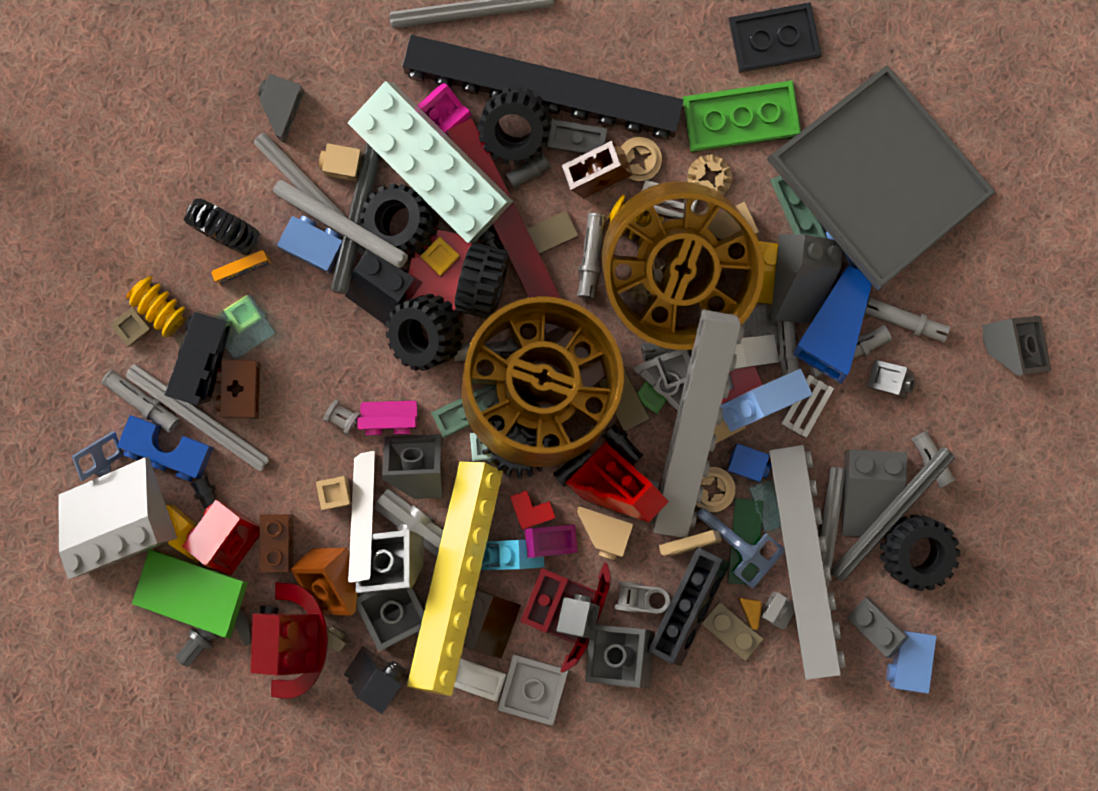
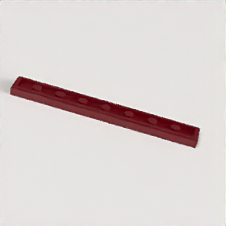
(509, 225)

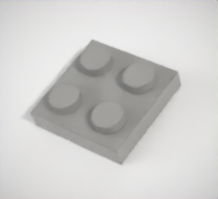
(532, 690)

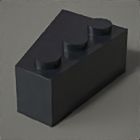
(199, 358)
(375, 679)

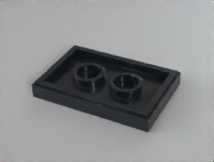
(774, 37)

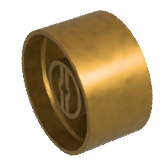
(690, 235)
(523, 376)

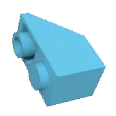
(509, 555)

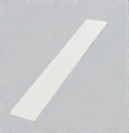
(361, 517)

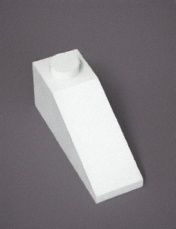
(756, 351)

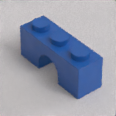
(141, 440)

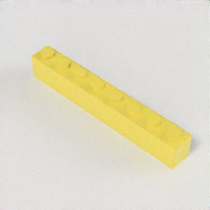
(455, 578)

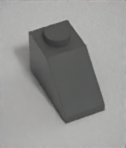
(280, 102)

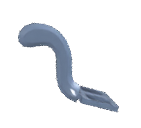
(101, 465)
(749, 552)

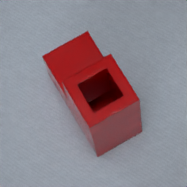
(529, 515)

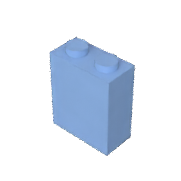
(765, 400)

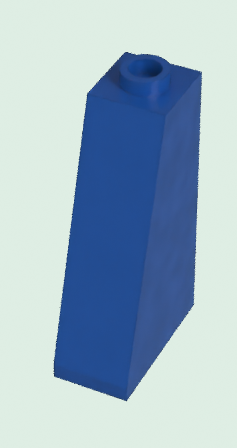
(835, 330)

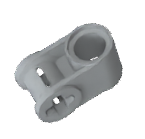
(639, 598)

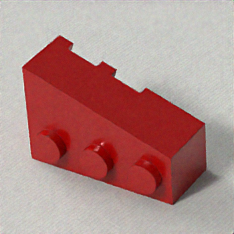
(616, 485)

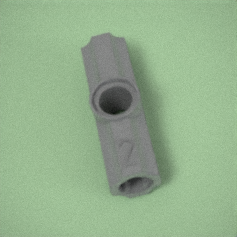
(410, 518)

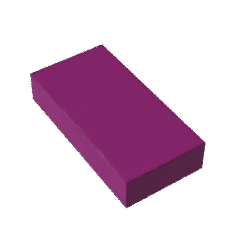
(551, 541)

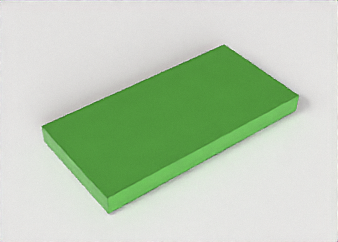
(741, 116)
(190, 593)

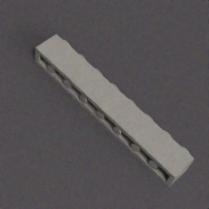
(696, 421)
(805, 562)

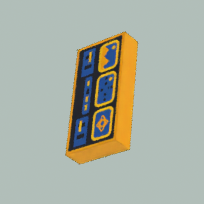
(241, 267)

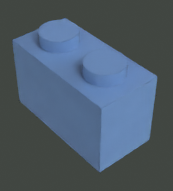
(311, 244)
(913, 663)

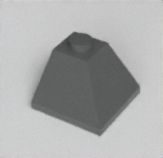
(1018, 344)
(414, 465)

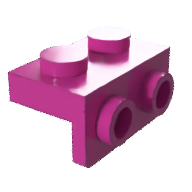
(444, 108)
(388, 415)

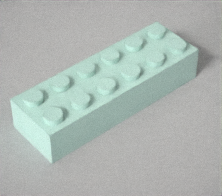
(430, 162)

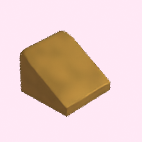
(752, 611)

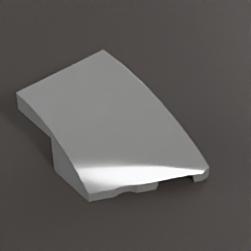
(668, 374)

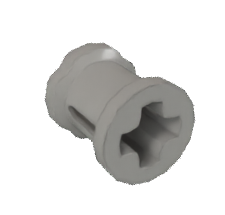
(331, 415)

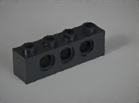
(689, 607)

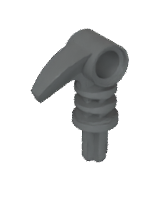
(202, 639)

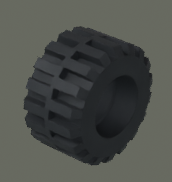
(514, 147)
(386, 204)
(481, 280)
(441, 326)
(940, 559)

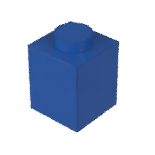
(749, 463)

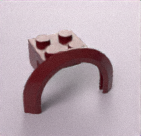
(546, 604)
(290, 643)

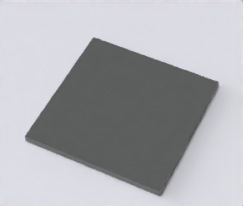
(881, 177)

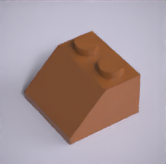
(326, 577)

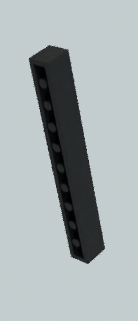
(560, 89)

